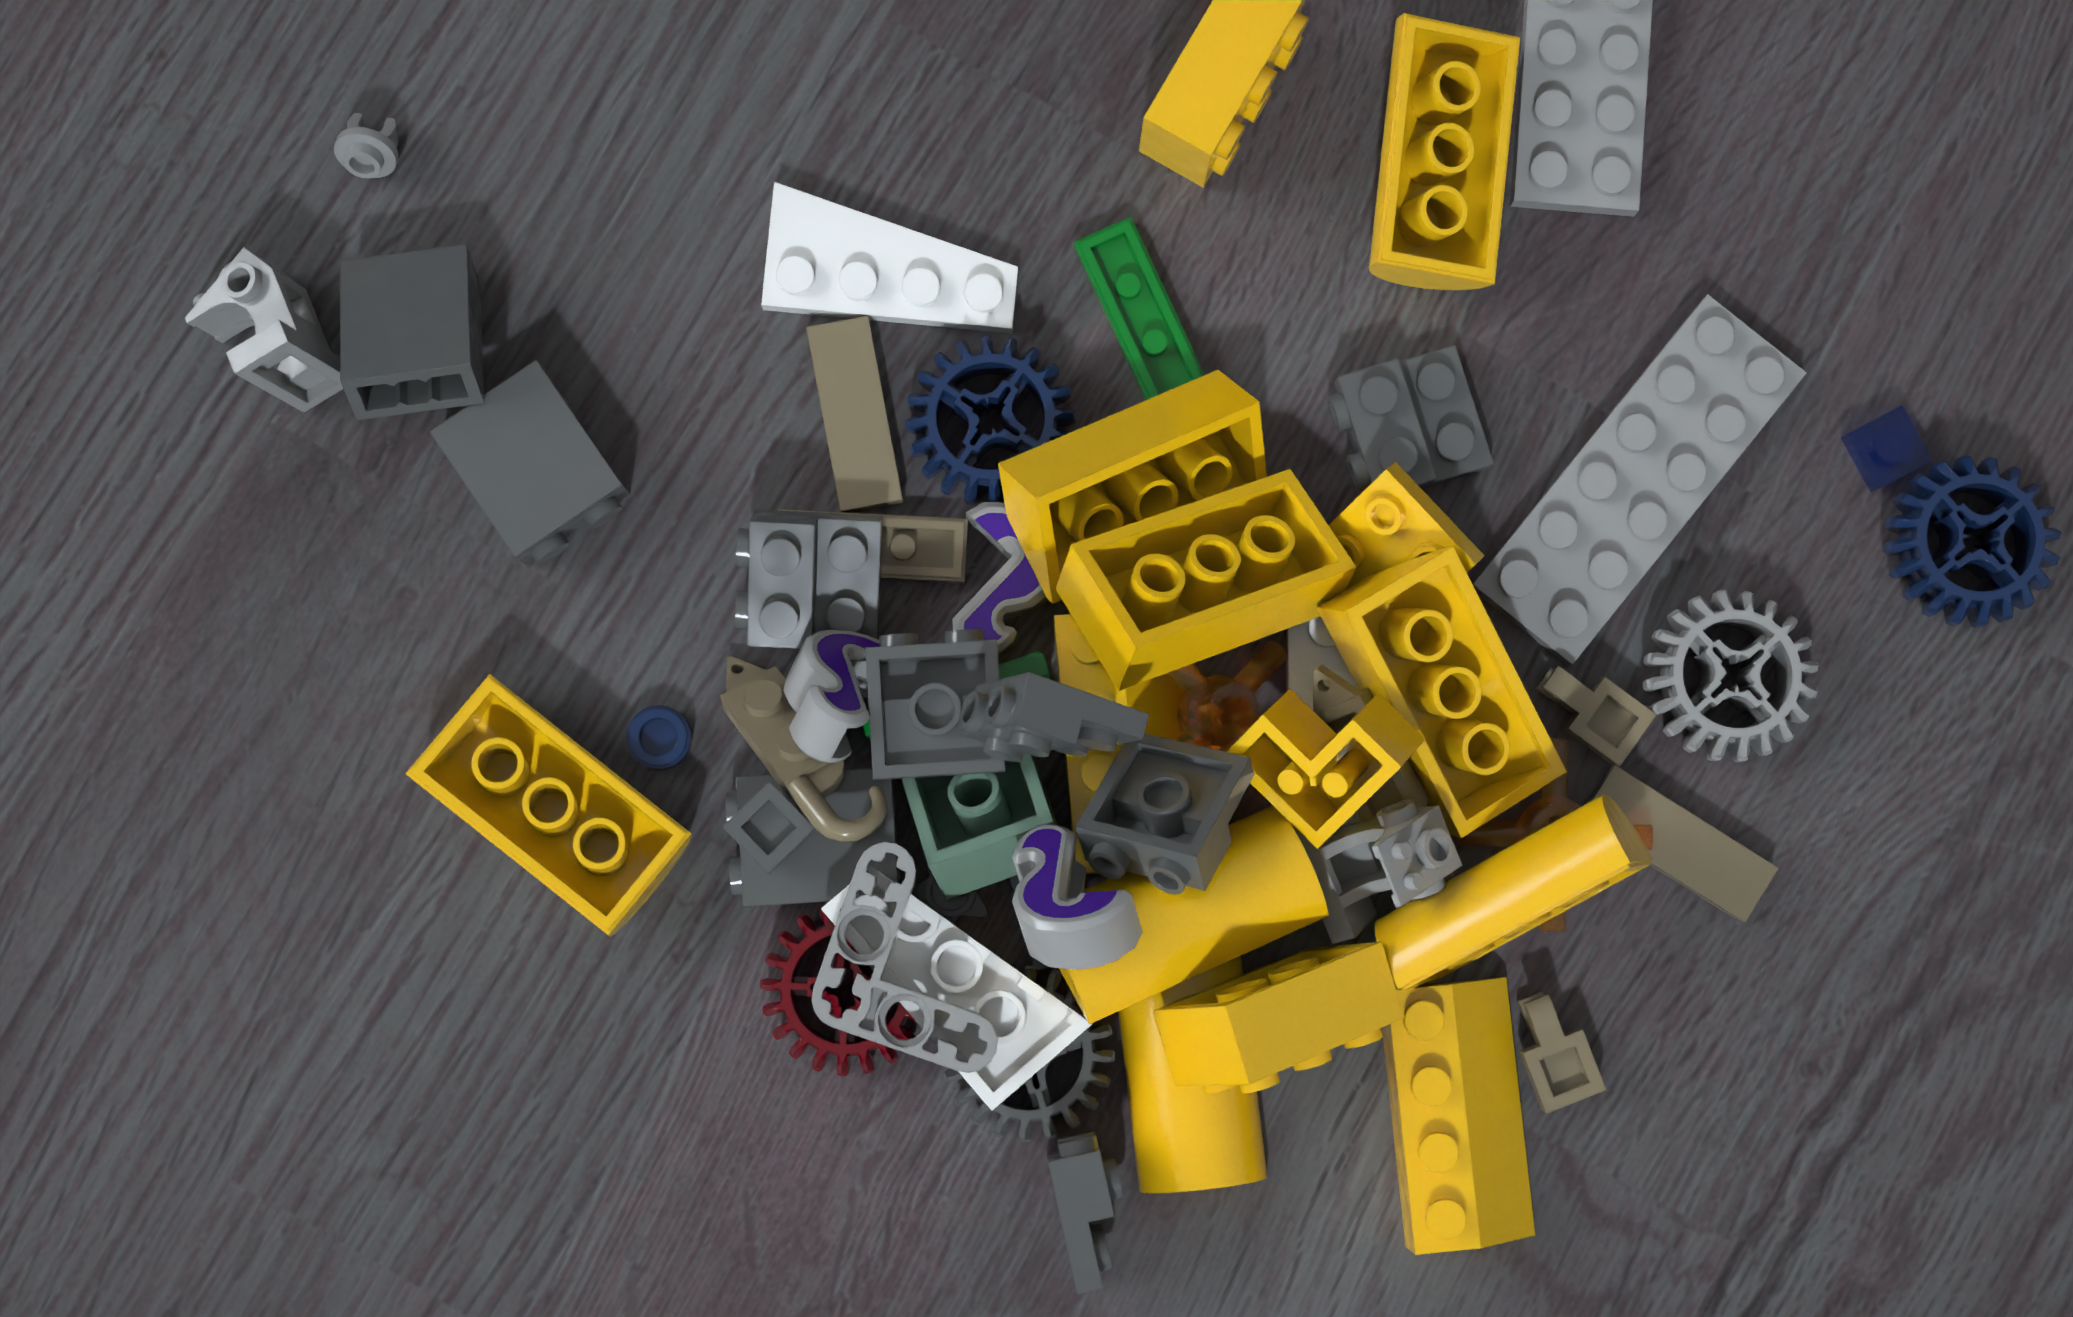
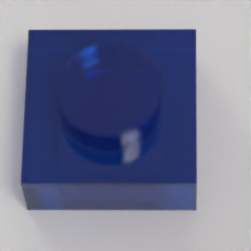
(1886, 448)

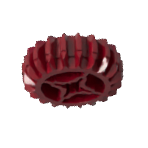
(792, 985)

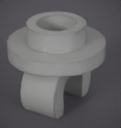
(367, 151)

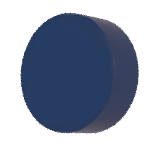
(659, 737)

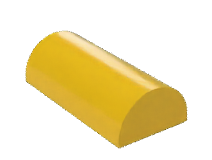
(1444, 155)
(551, 806)
(1511, 893)
(1254, 898)
(1180, 1132)

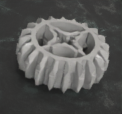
(1751, 696)

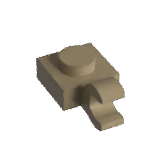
(1602, 718)
(1559, 1062)

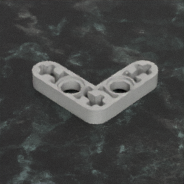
(880, 995)

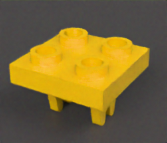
(1396, 524)

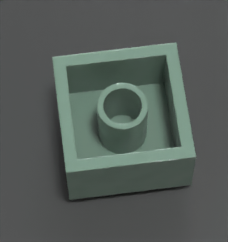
(976, 821)

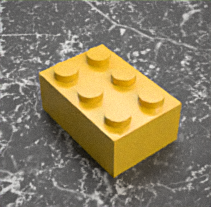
(1220, 82)
(1279, 1018)

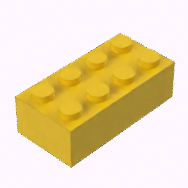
(1203, 578)

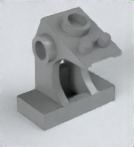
(285, 327)
(1409, 858)

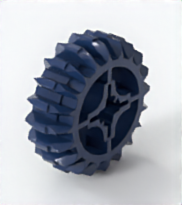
(965, 403)
(1951, 523)

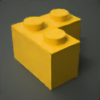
(1321, 775)

